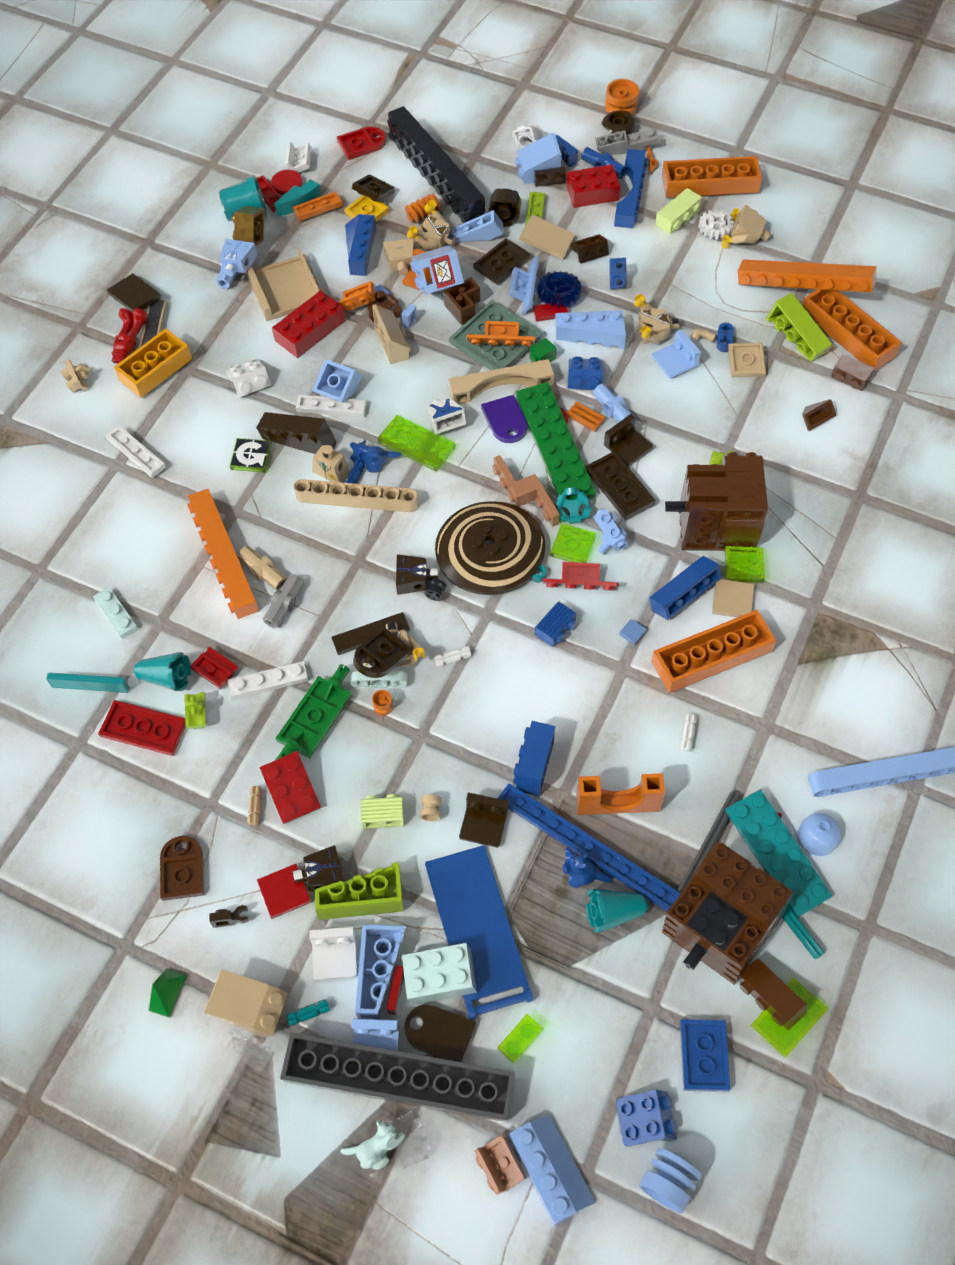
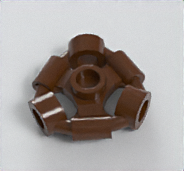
(381, 296)

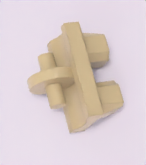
(77, 376)

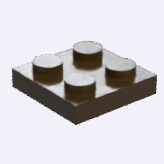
(373, 188)

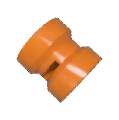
(381, 698)

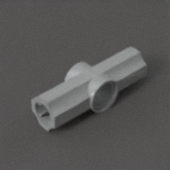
(283, 601)

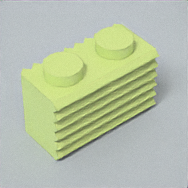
(382, 812)

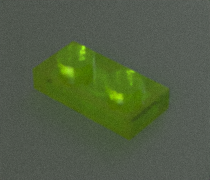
(520, 1038)

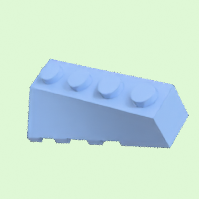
(377, 958)

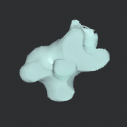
(373, 1151)

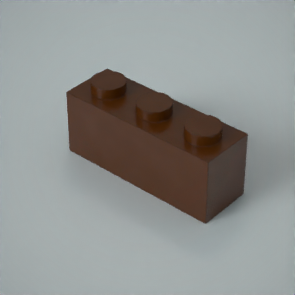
(772, 994)

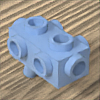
(612, 534)

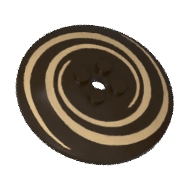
(494, 567)

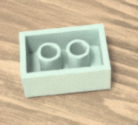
(439, 974)

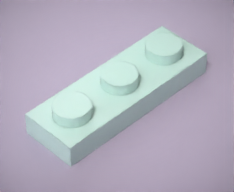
(115, 613)

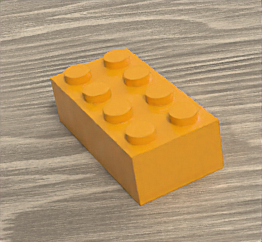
(153, 363)

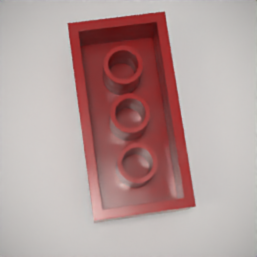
(308, 324)

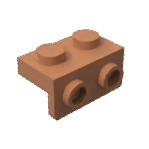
(500, 1165)

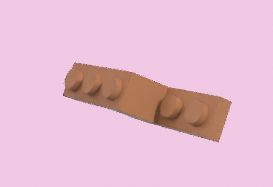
(526, 491)

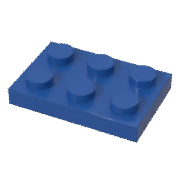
(704, 1055)

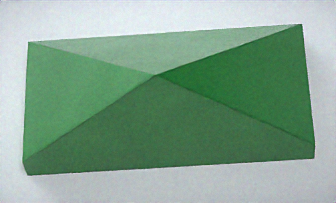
(166, 992)

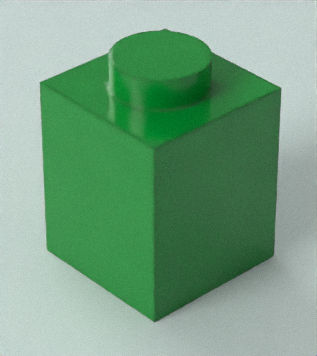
(543, 351)

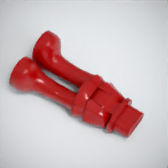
(123, 342)

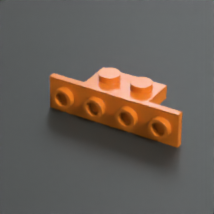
(501, 332)

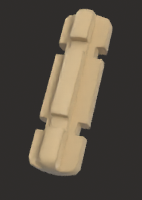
(254, 805)

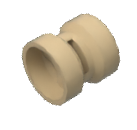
(430, 807)

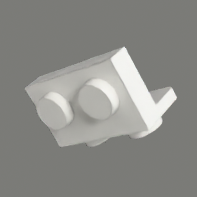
(299, 157)

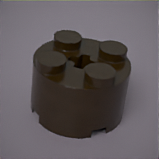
(506, 205)

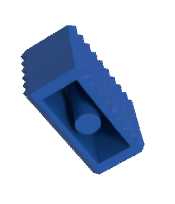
(556, 624)

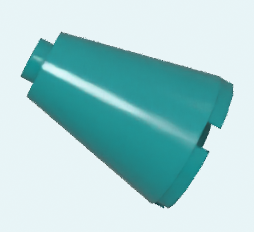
(165, 671)
(613, 908)

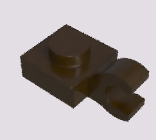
(224, 918)

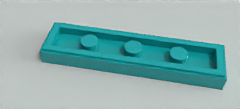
(87, 682)

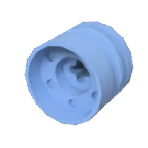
(672, 1176)

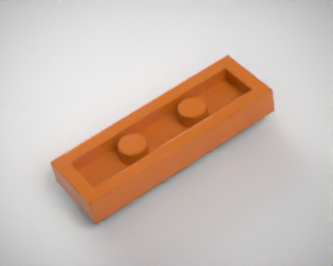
(317, 206)

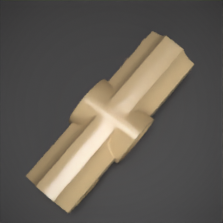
(262, 568)

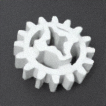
(716, 224)

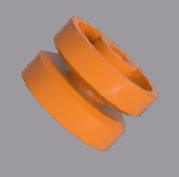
(622, 95)

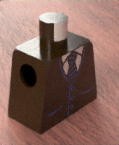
(412, 574)
(319, 869)

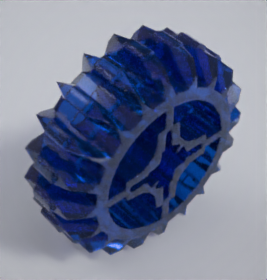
(559, 289)

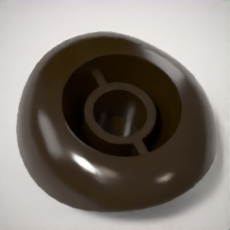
(619, 121)

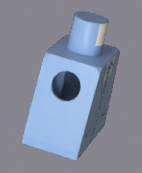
(237, 256)

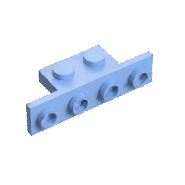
(523, 285)

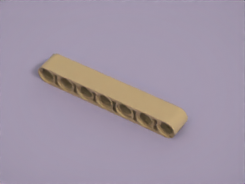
(356, 495)

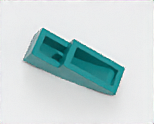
(297, 196)

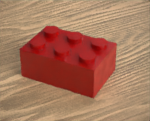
(593, 186)

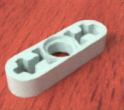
(394, 679)

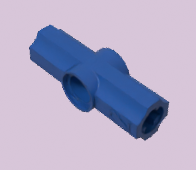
(597, 159)

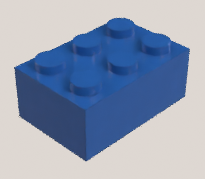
(534, 758)

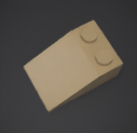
(246, 1003)

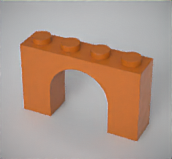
(642, 798)

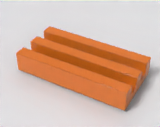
(587, 414)

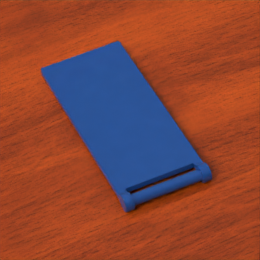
(476, 916)

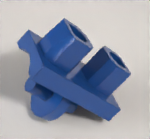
(617, 273)

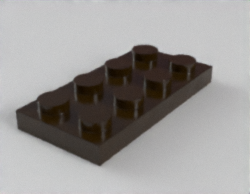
(620, 485)

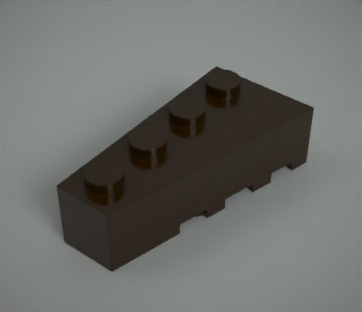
(296, 431)

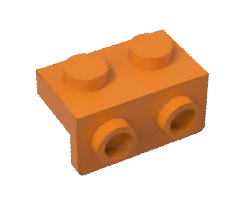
(358, 296)

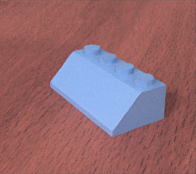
(551, 1169)

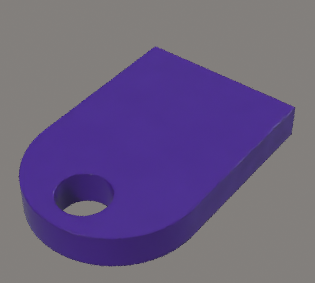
(505, 417)

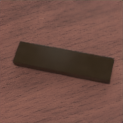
(354, 638)

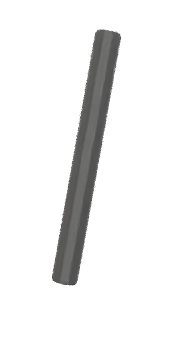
(710, 839)

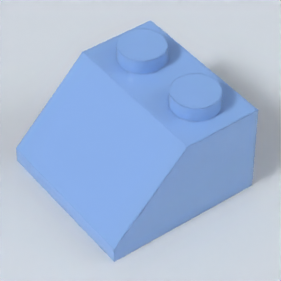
(337, 381)

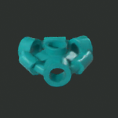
(573, 506)

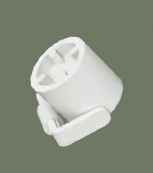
(529, 134)

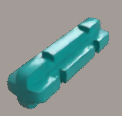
(308, 1012)

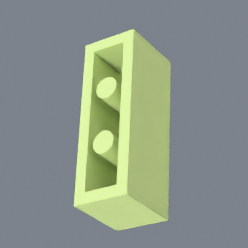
(678, 211)

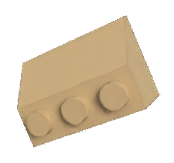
(390, 335)

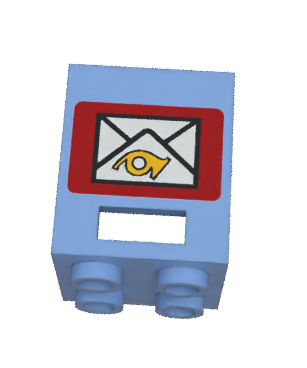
(443, 269)

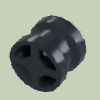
(435, 589)

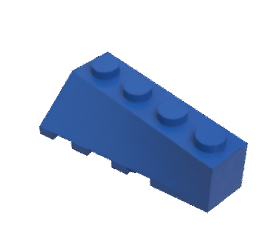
(360, 239)

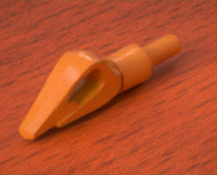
(651, 160)

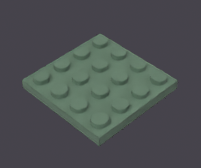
(498, 355)

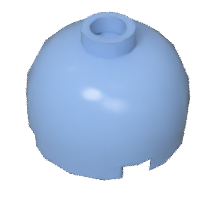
(819, 834)

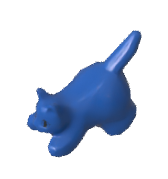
(372, 455)
(581, 870)

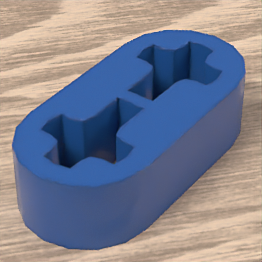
(724, 337)

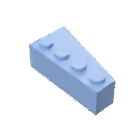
(592, 327)

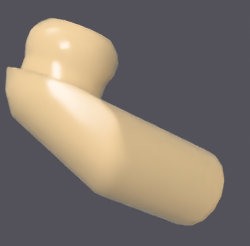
(703, 333)

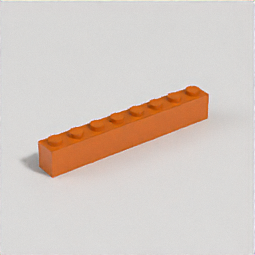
(807, 275)
(223, 554)

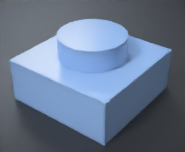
(409, 316)

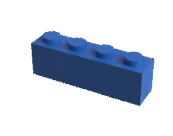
(685, 587)

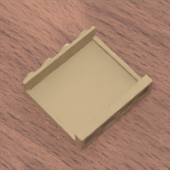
(283, 286)

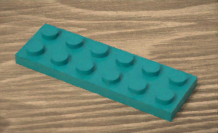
(778, 851)

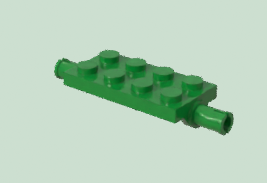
(314, 715)

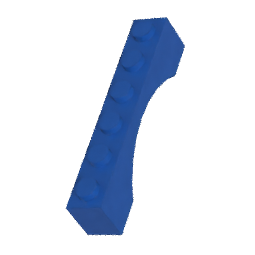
(626, 208)

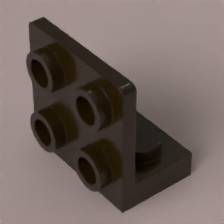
(627, 441)
(484, 820)

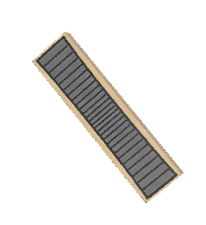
(154, 322)

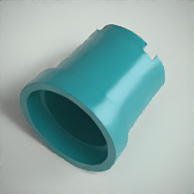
(240, 195)

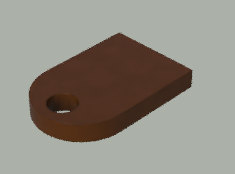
(181, 871)

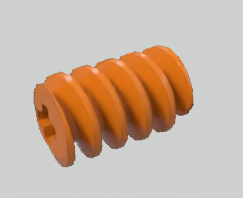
(417, 209)

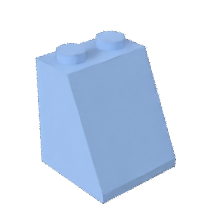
(538, 156)

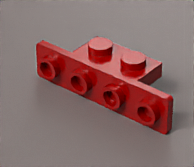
(582, 575)

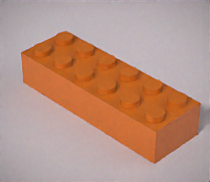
(712, 176)
(852, 327)
(713, 651)

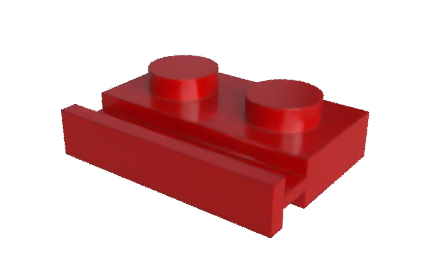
(214, 667)

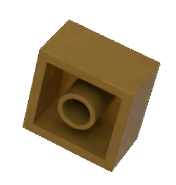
(249, 225)

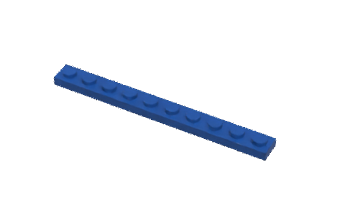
(583, 843)

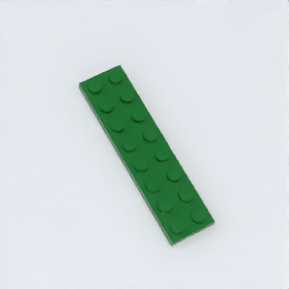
(554, 440)

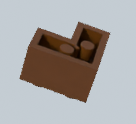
(462, 299)

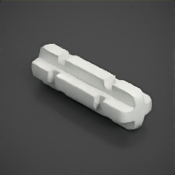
(452, 656)
(688, 732)

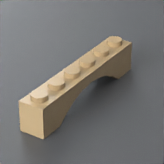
(467, 387)

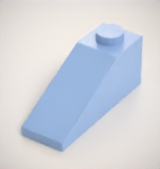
(479, 229)

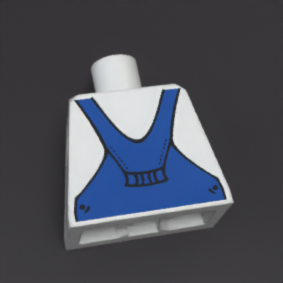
(445, 415)

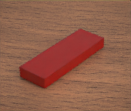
(269, 193)

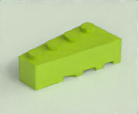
(799, 327)
(361, 896)

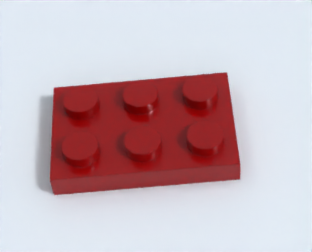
(290, 787)

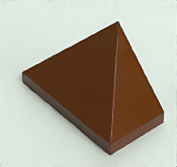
(818, 413)

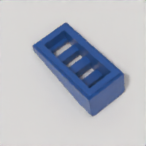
(568, 152)

